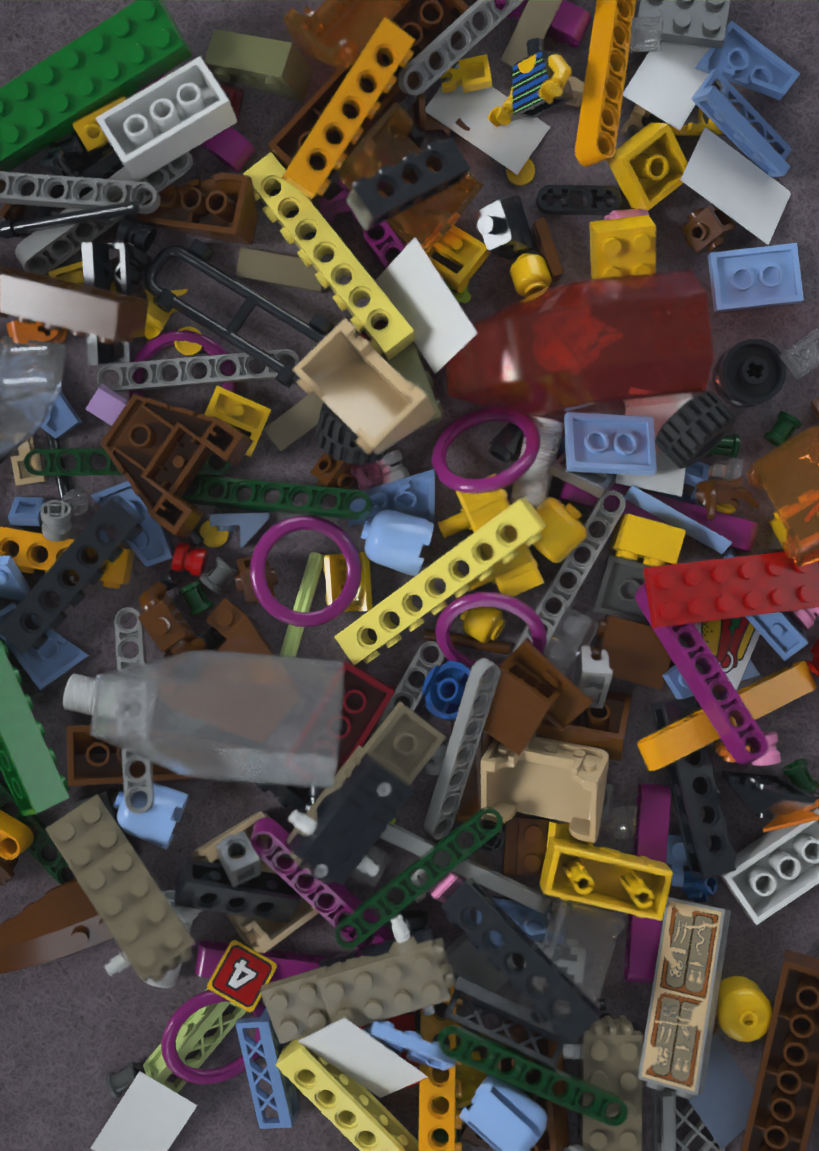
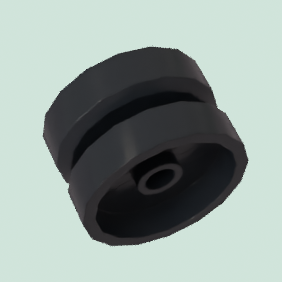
(763, 364)

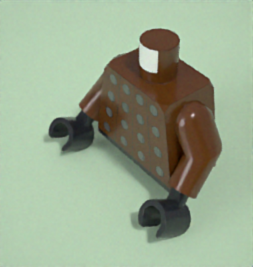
(166, 622)

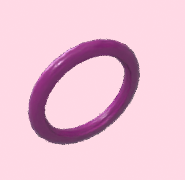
(167, 339)
(496, 482)
(259, 582)
(486, 599)
(171, 1056)

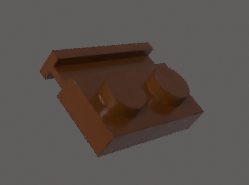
(525, 846)

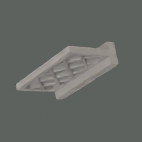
(666, 1124)

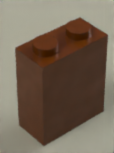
(632, 651)
(519, 706)

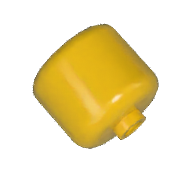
(563, 530)
(743, 1009)

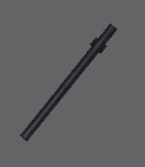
(13, 228)

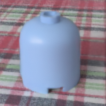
(397, 540)
(158, 822)

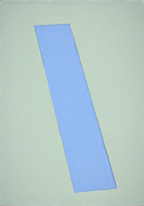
(677, 519)

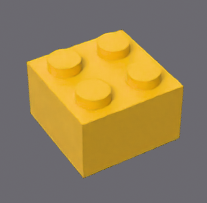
(648, 166)
(622, 247)
(646, 539)

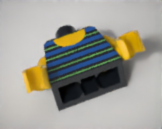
(537, 85)

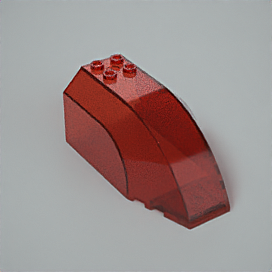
(590, 347)

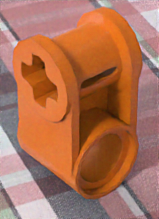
(24, 332)

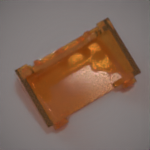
(339, 28)
(389, 144)
(792, 485)

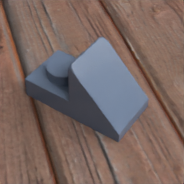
(248, 522)

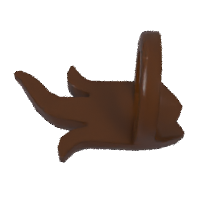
(426, 121)
(722, 492)

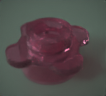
(374, 472)

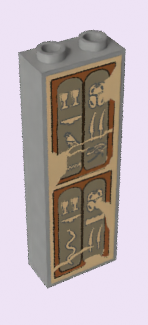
(684, 997)

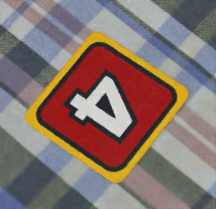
(241, 975)

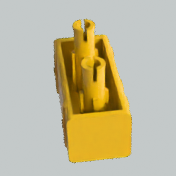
(478, 509)
(605, 878)

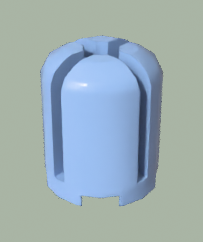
(505, 1116)

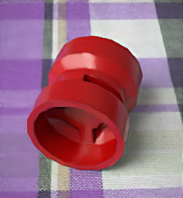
(190, 559)

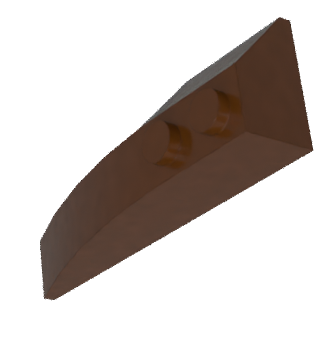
(98, 762)
(51, 928)

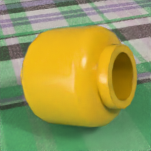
(530, 274)
(483, 623)

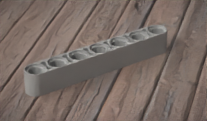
(49, 253)

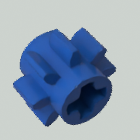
(698, 888)

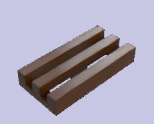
(547, 248)

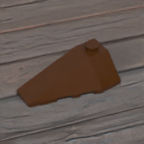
(209, 208)
(597, 726)

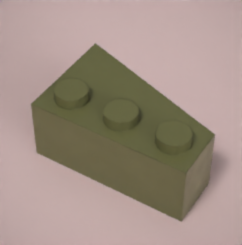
(259, 63)
(409, 366)

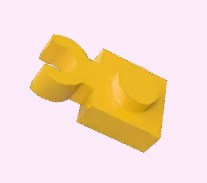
(472, 75)

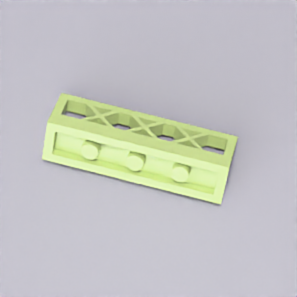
(191, 1039)

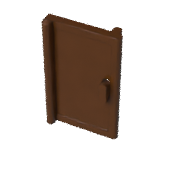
(572, 699)

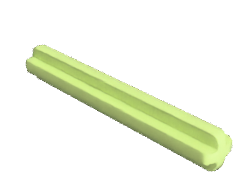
(303, 602)

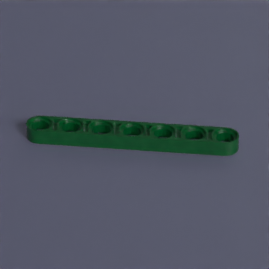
(84, 466)
(286, 501)
(53, 867)
(411, 890)
(543, 1086)

